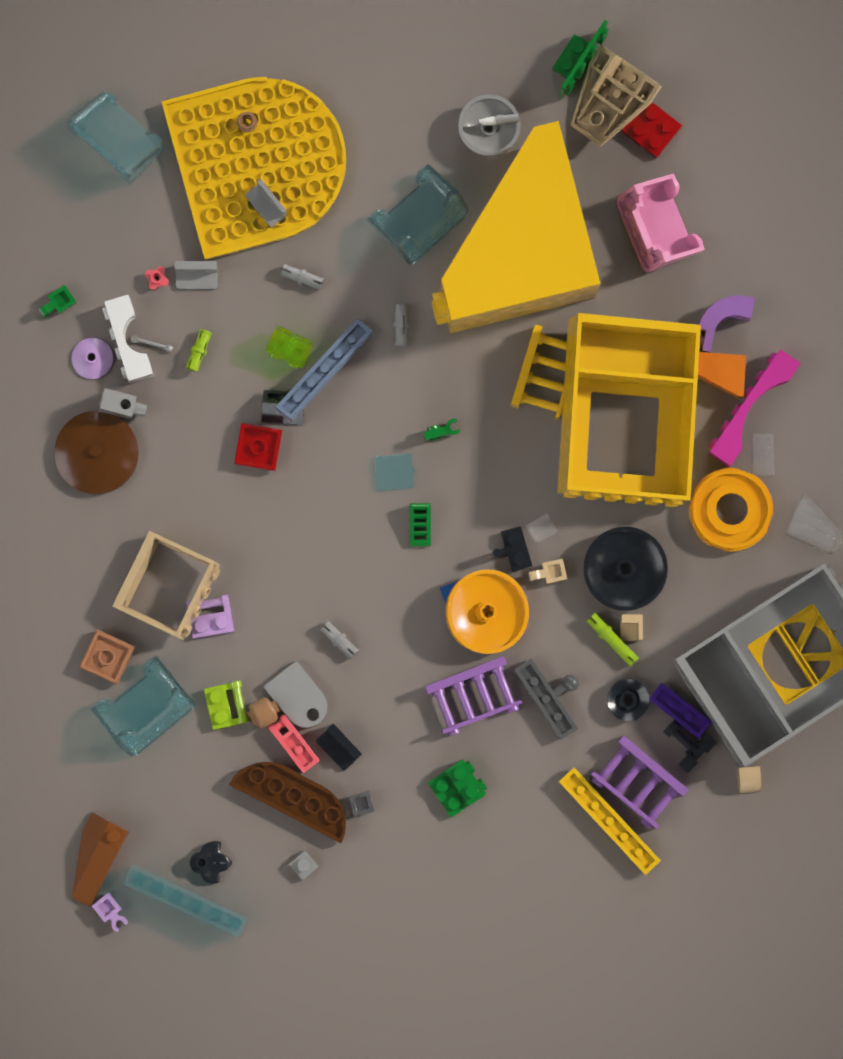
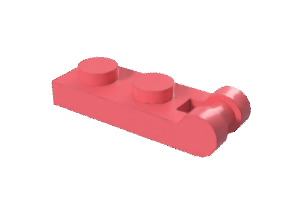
(294, 744)

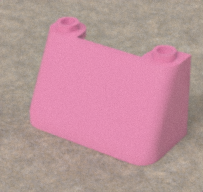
(657, 224)

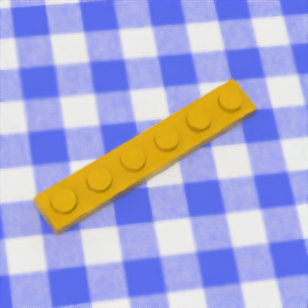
(609, 821)

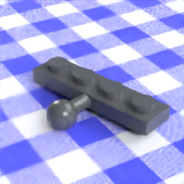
(547, 699)

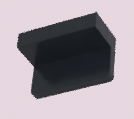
(270, 414)
(338, 747)

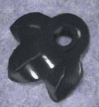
(213, 862)

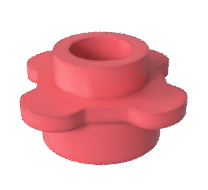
(153, 283)

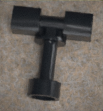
(693, 750)

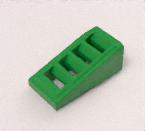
(420, 506)

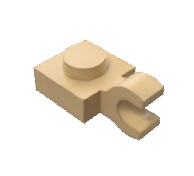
(552, 572)

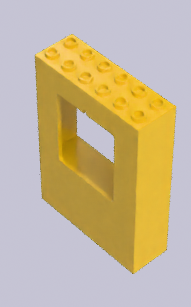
(639, 361)

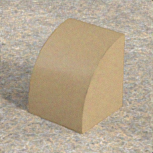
(749, 779)

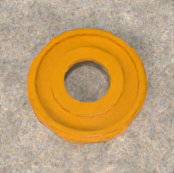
(722, 535)

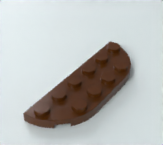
(293, 796)

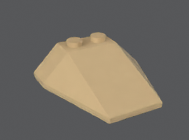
(611, 96)

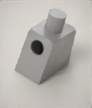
(111, 400)

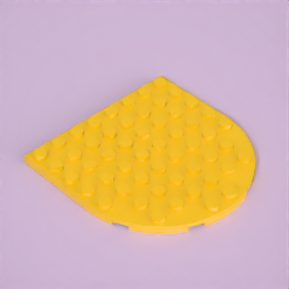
(292, 150)

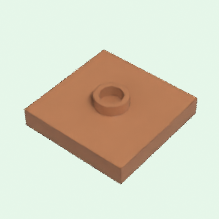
(107, 657)

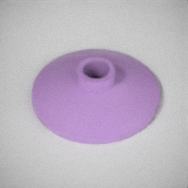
(96, 368)

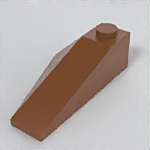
(98, 850)

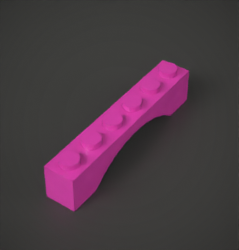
(729, 444)

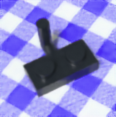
(514, 549)

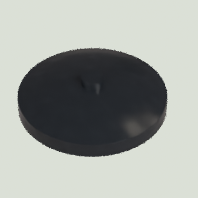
(625, 568)

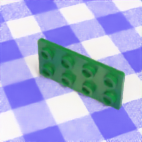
(574, 57)

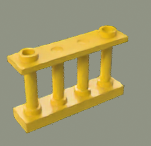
(527, 377)

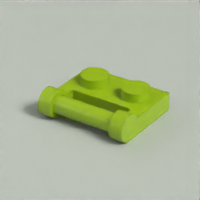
(219, 705)

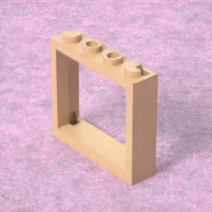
(137, 571)

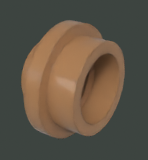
(250, 116)

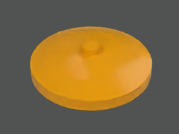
(487, 611)

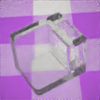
(541, 528)

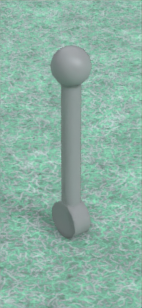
(135, 339)

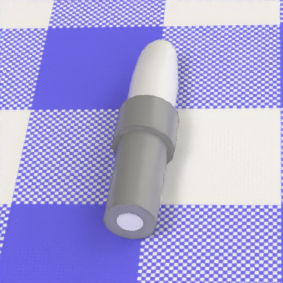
(499, 119)

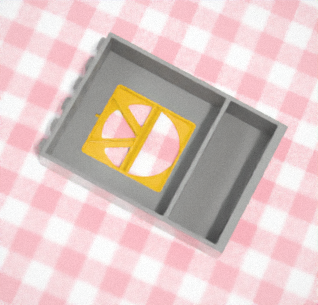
(730, 676)

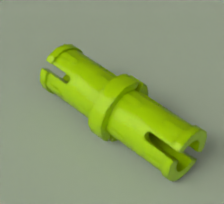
(198, 350)

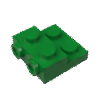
(458, 787)

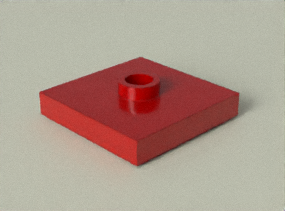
(258, 447)

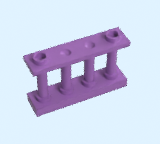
(457, 683)
(642, 761)

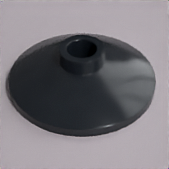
(636, 692)

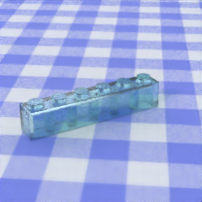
(186, 900)

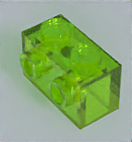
(289, 347)

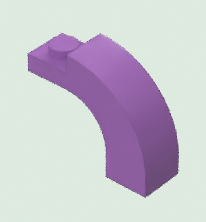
(727, 308)

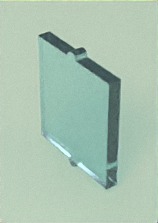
(394, 472)

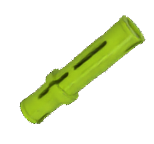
(612, 639)

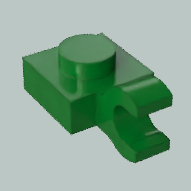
(59, 300)
(434, 432)

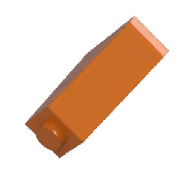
(723, 372)

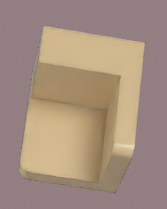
(631, 627)

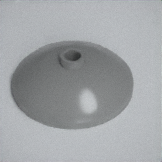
(474, 133)

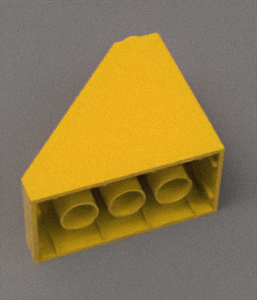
(526, 245)

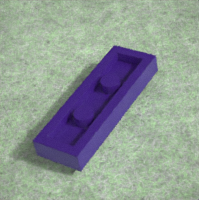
(679, 710)

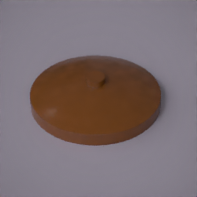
(96, 452)

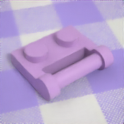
(213, 623)

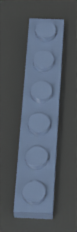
(324, 370)

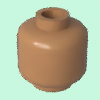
(263, 712)

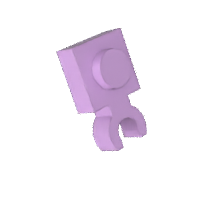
(108, 909)

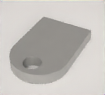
(296, 695)

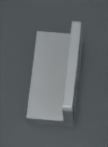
(266, 204)
(196, 274)

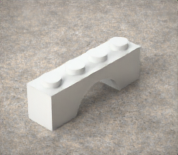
(121, 314)

